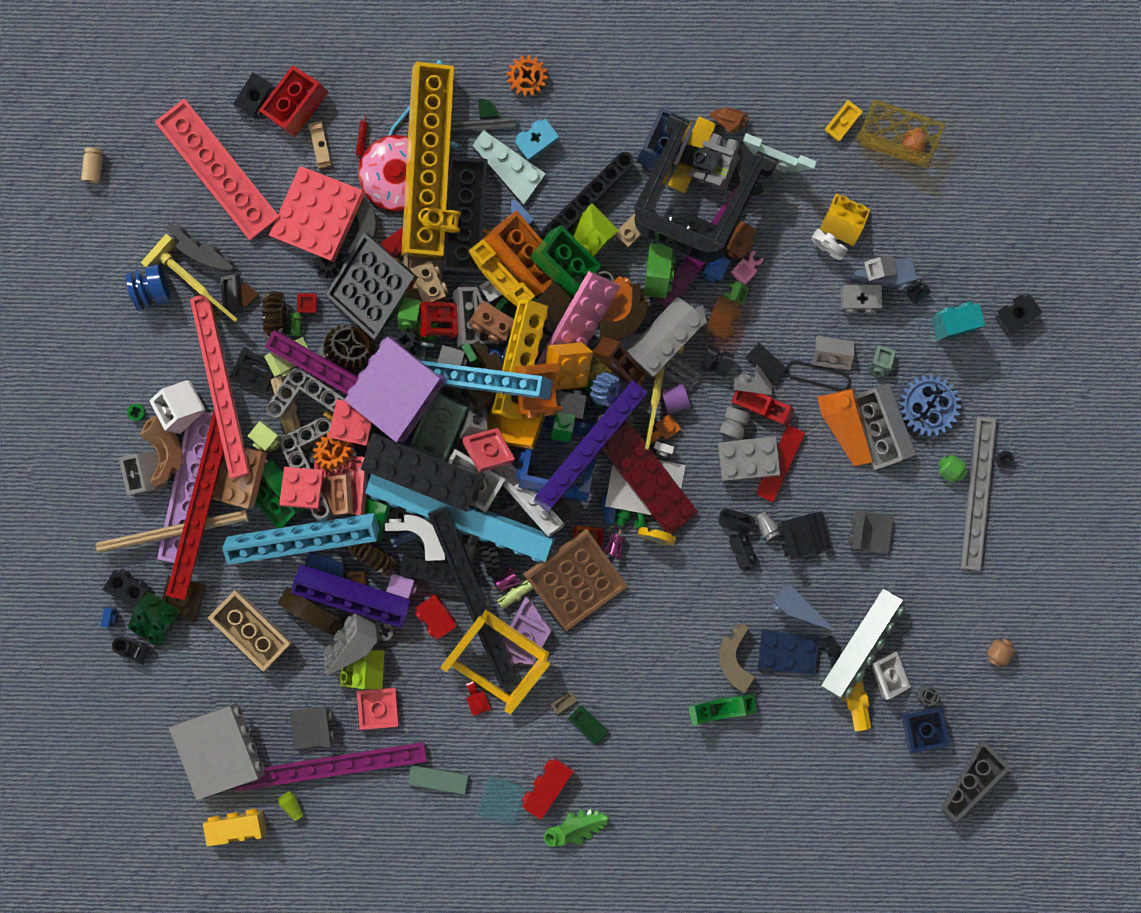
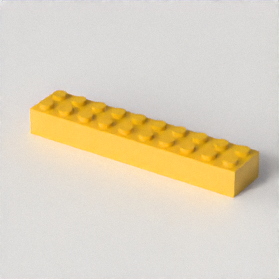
(427, 157)

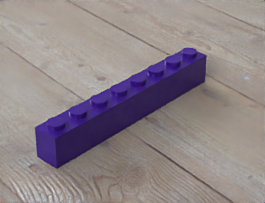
(590, 446)

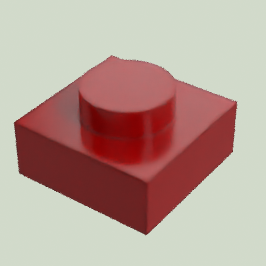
(306, 303)

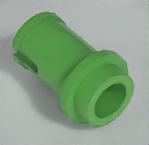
(295, 324)

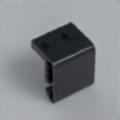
(804, 535)

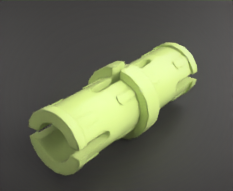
(515, 594)

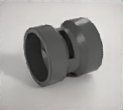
(924, 695)

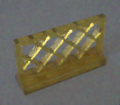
(895, 149)

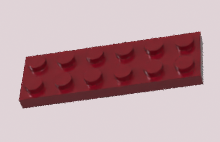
(649, 479)

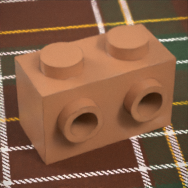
(491, 322)

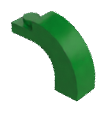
(722, 708)

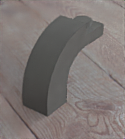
(367, 222)

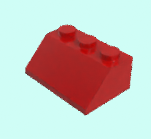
(293, 101)

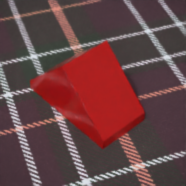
(597, 533)

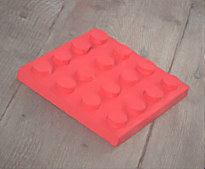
(317, 213)

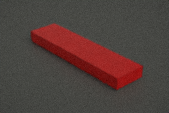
(786, 451)

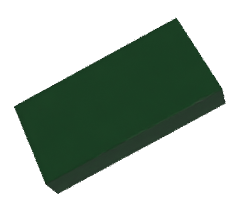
(588, 724)

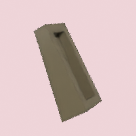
(563, 702)

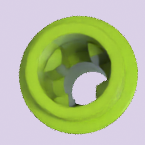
(290, 805)

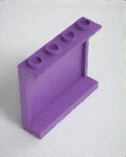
(394, 390)

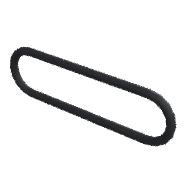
(817, 383)

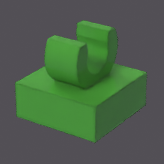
(738, 293)

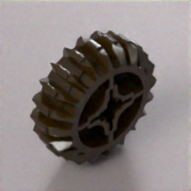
(274, 313)
(360, 347)
(374, 557)

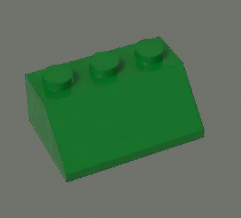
(269, 496)

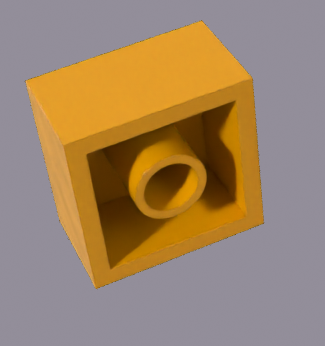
(574, 364)

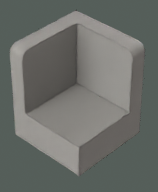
(880, 267)

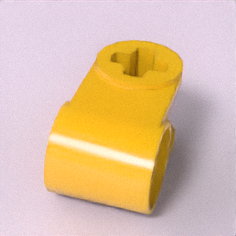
(446, 220)

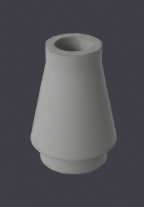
(767, 526)

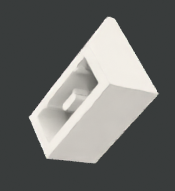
(177, 406)

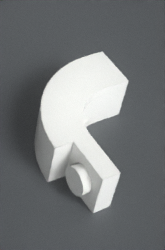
(424, 529)

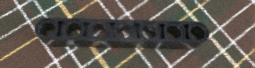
(588, 193)

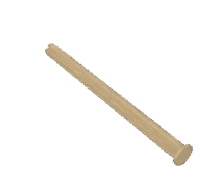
(169, 532)

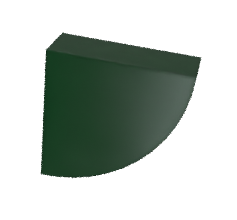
(487, 109)

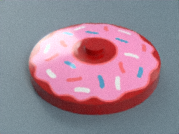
(384, 172)

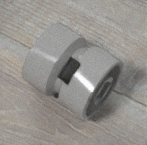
(734, 423)

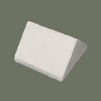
(890, 675)

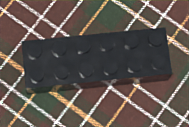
(467, 195)
(423, 472)

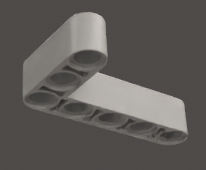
(297, 388)
(297, 452)

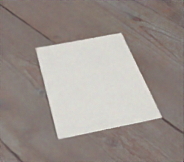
(624, 498)

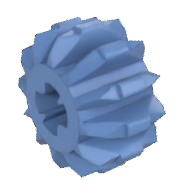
(605, 389)

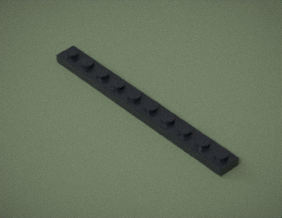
(472, 595)

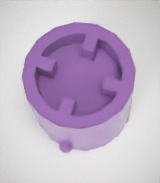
(675, 399)

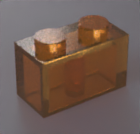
(722, 318)

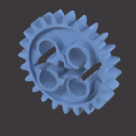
(943, 415)

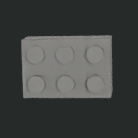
(749, 459)

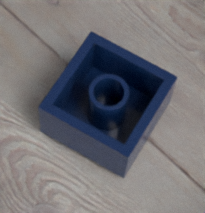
(925, 729)

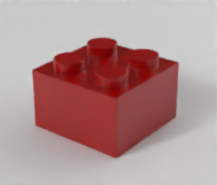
(436, 617)

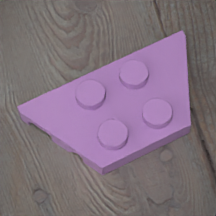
(533, 626)

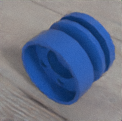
(143, 289)

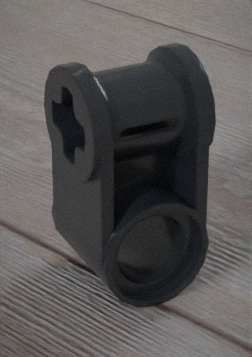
(132, 649)

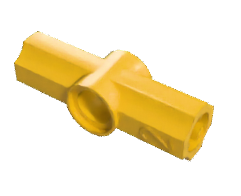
(859, 705)

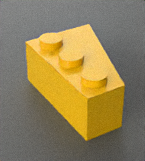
(234, 827)

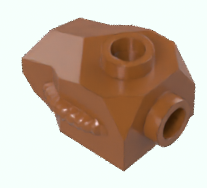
(731, 119)
(741, 241)

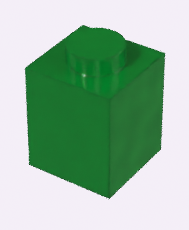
(562, 427)

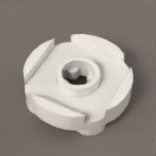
(828, 243)

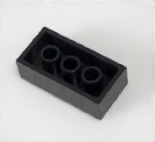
(564, 509)

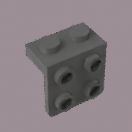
(870, 532)
(312, 727)

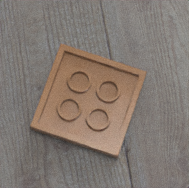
(242, 490)

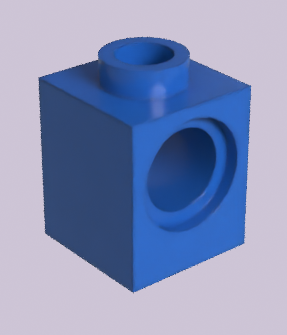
(715, 270)

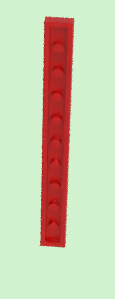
(197, 513)

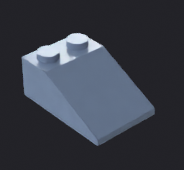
(903, 280)
(790, 602)

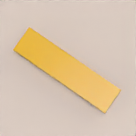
(702, 131)

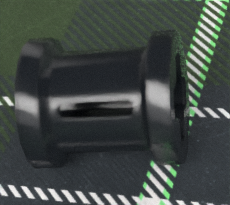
(918, 291)

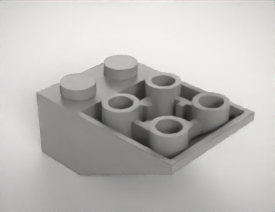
(350, 643)

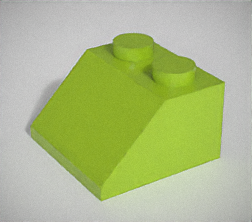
(593, 230)

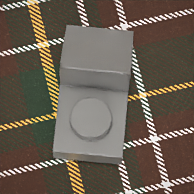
(756, 384)

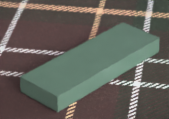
(438, 779)

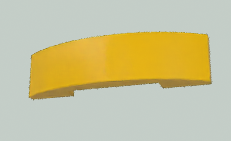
(498, 275)

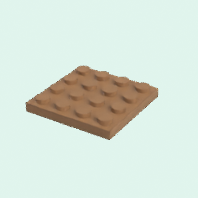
(575, 580)

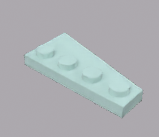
(513, 169)

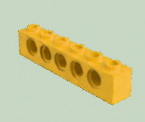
(516, 348)

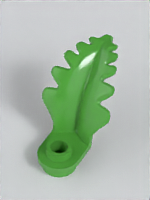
(576, 828)

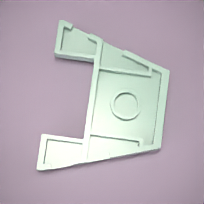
(785, 161)

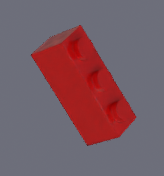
(547, 787)

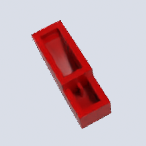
(764, 406)

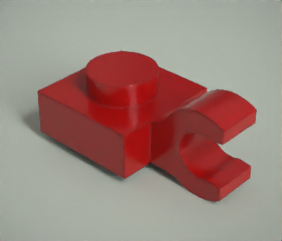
(477, 701)

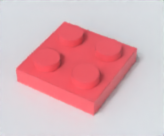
(349, 424)
(488, 450)
(301, 488)
(377, 708)

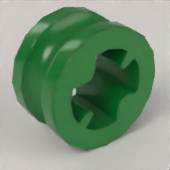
(130, 410)

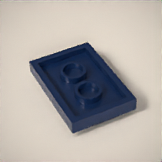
(788, 652)

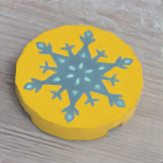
(656, 536)

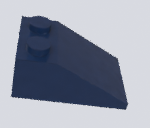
(657, 140)

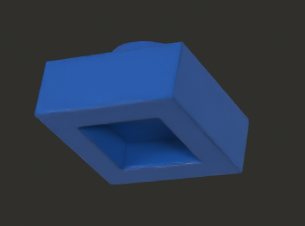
(109, 617)

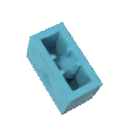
(532, 149)

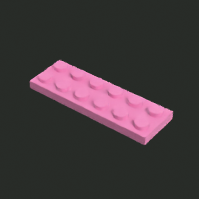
(584, 312)

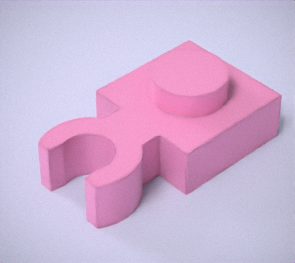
(745, 270)

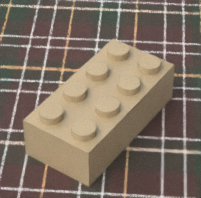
(250, 630)

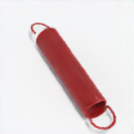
(361, 138)

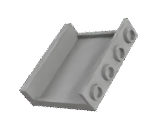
(217, 751)

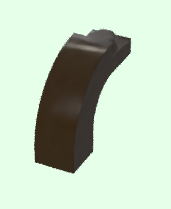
(629, 325)
(479, 398)
(311, 612)

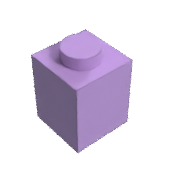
(401, 586)

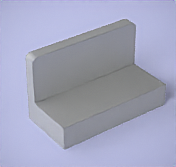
(833, 353)

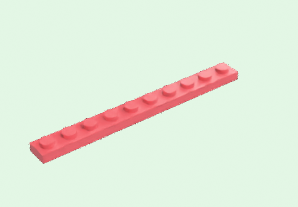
(220, 387)

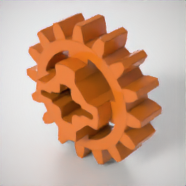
(521, 81)
(334, 451)

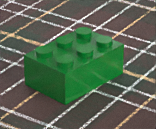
(564, 260)

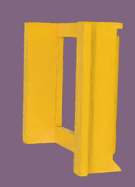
(527, 682)

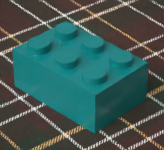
(958, 321)

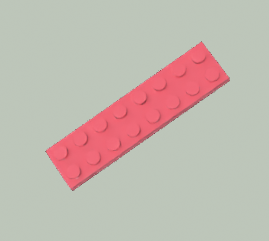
(217, 169)

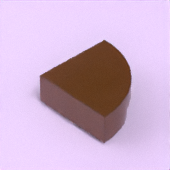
(248, 294)

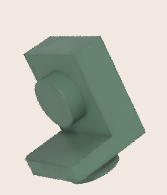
(882, 361)

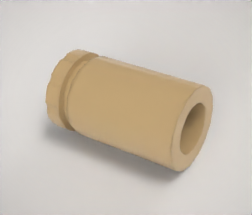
(92, 165)

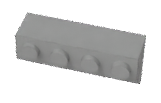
(666, 336)
(884, 427)

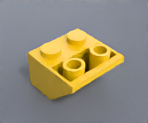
(845, 219)

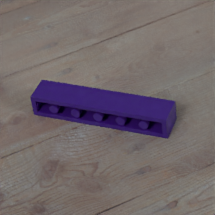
(350, 596)

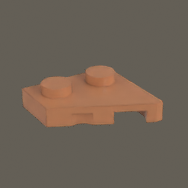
(338, 494)

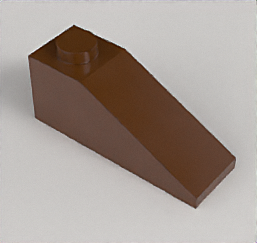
(619, 360)

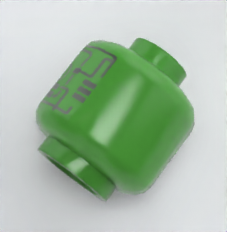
(952, 468)

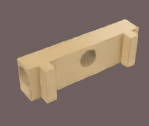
(318, 136)

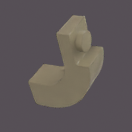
(728, 662)

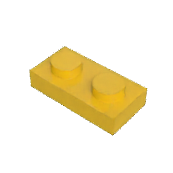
(843, 121)

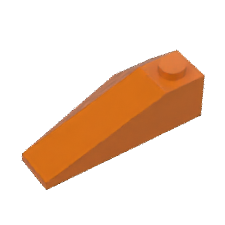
(845, 420)

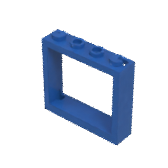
(536, 483)

